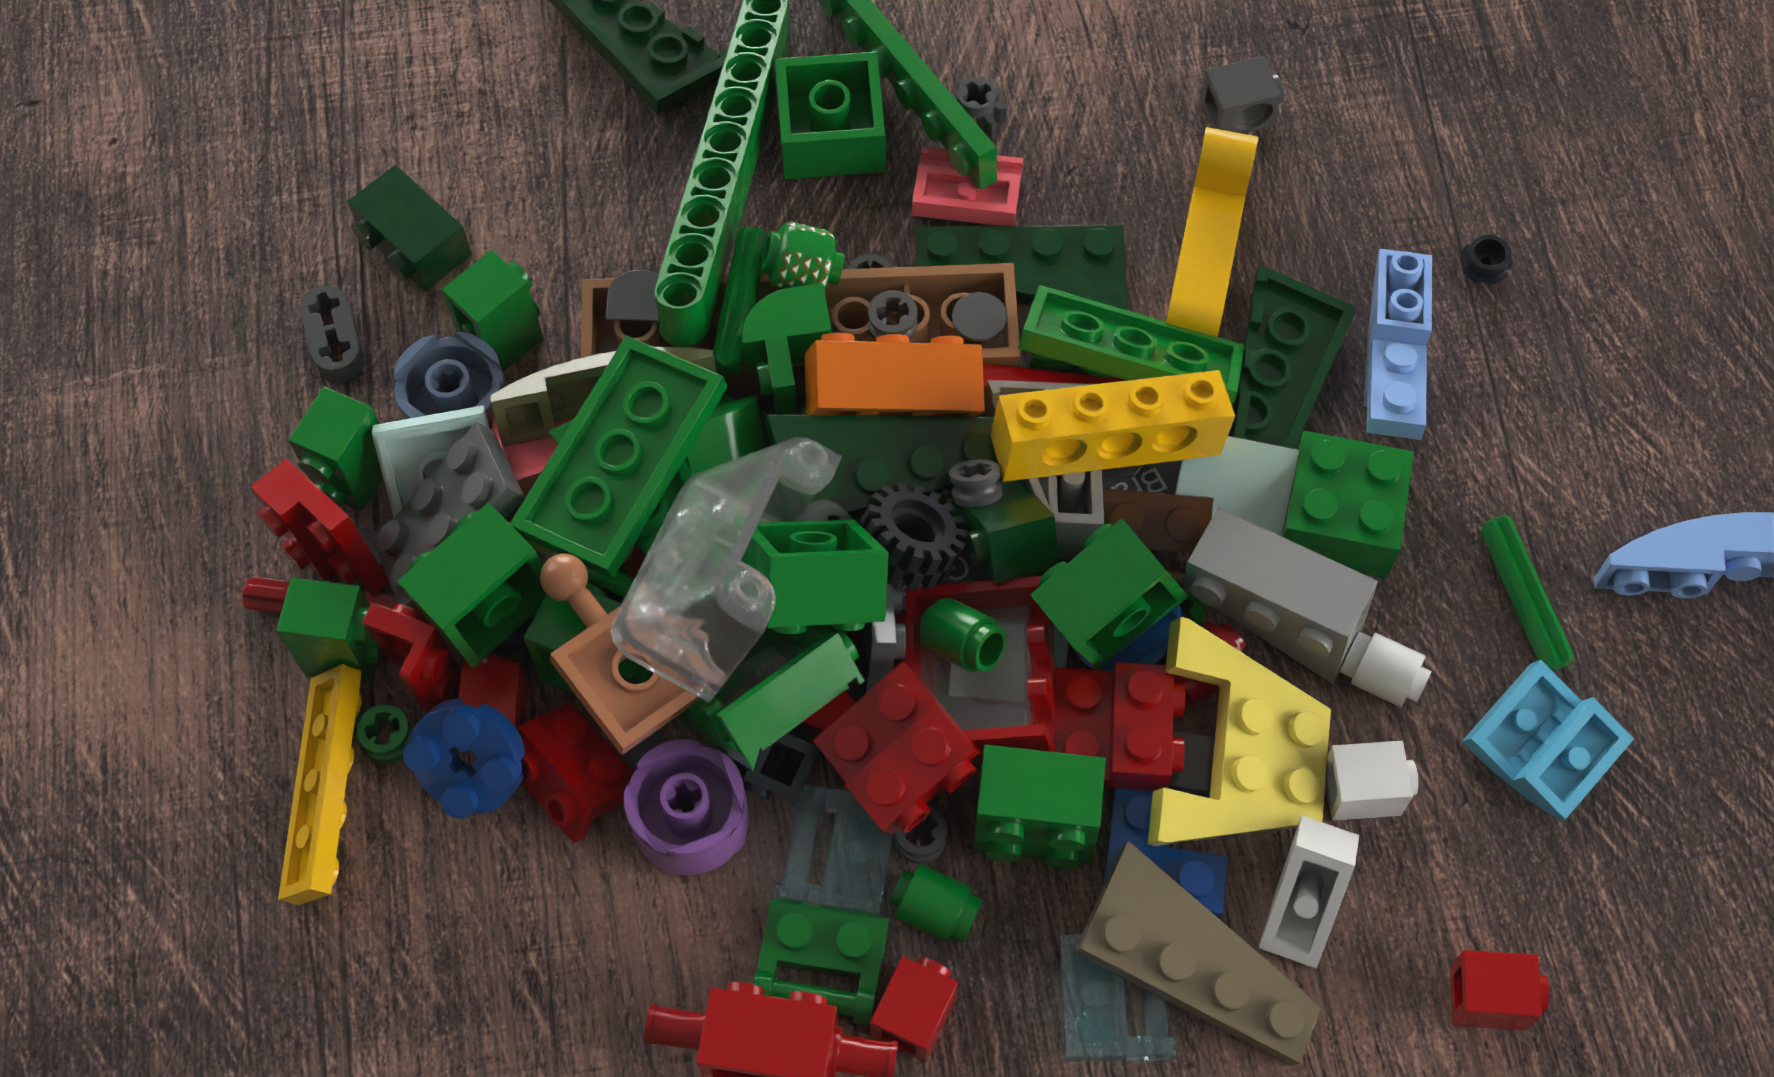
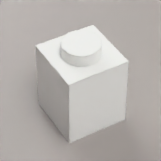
(1369, 780)

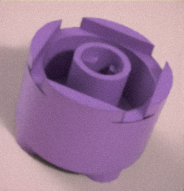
(692, 840)

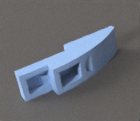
(1398, 345)
(1693, 556)

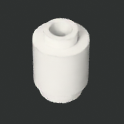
(1386, 668)

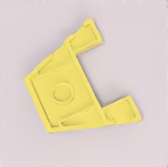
(1265, 747)

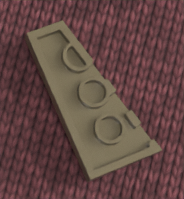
(1183, 953)

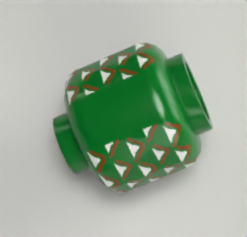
(801, 257)

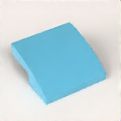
(1547, 741)

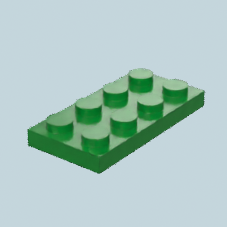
(1122, 342)
(619, 456)

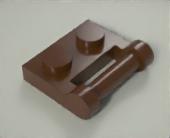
(1161, 520)

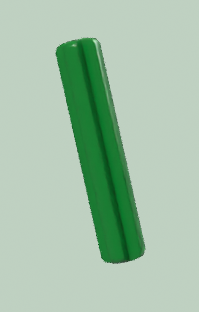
(738, 299)
(1527, 592)

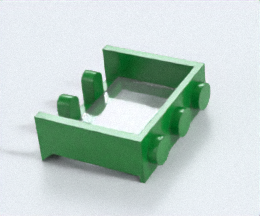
(774, 691)

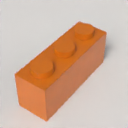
(894, 377)

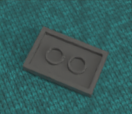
(462, 484)

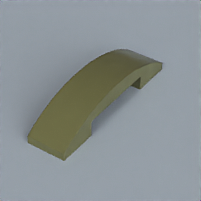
(557, 393)

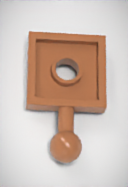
(591, 664)

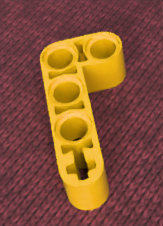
(1212, 231)

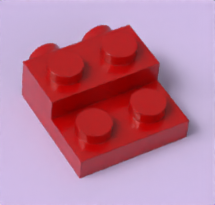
(315, 529)
(1123, 719)
(898, 750)

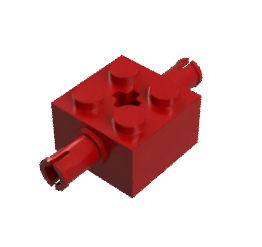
(768, 1036)

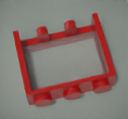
(1017, 697)

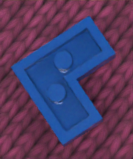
(1197, 872)

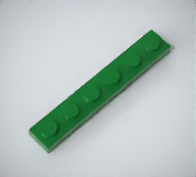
(918, 88)

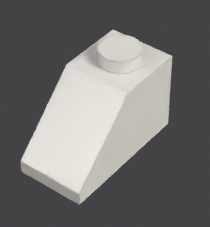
(1309, 891)

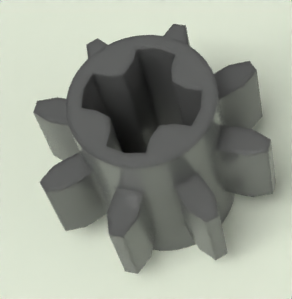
(982, 103)

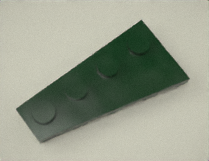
(646, 48)
(1065, 258)
(1285, 356)
(888, 450)

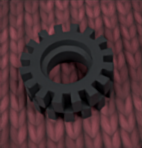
(924, 518)

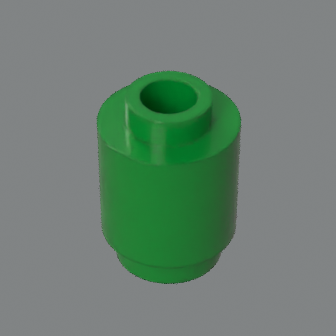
(962, 635)
(935, 903)

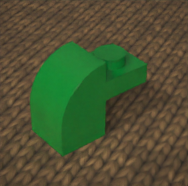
(779, 335)
(730, 433)

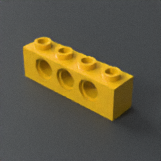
(1111, 425)

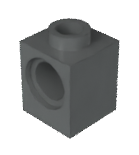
(1241, 96)

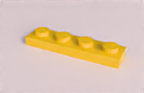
(320, 786)

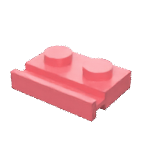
(950, 196)

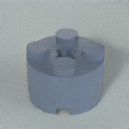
(447, 376)

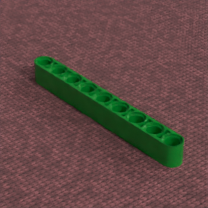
(721, 174)

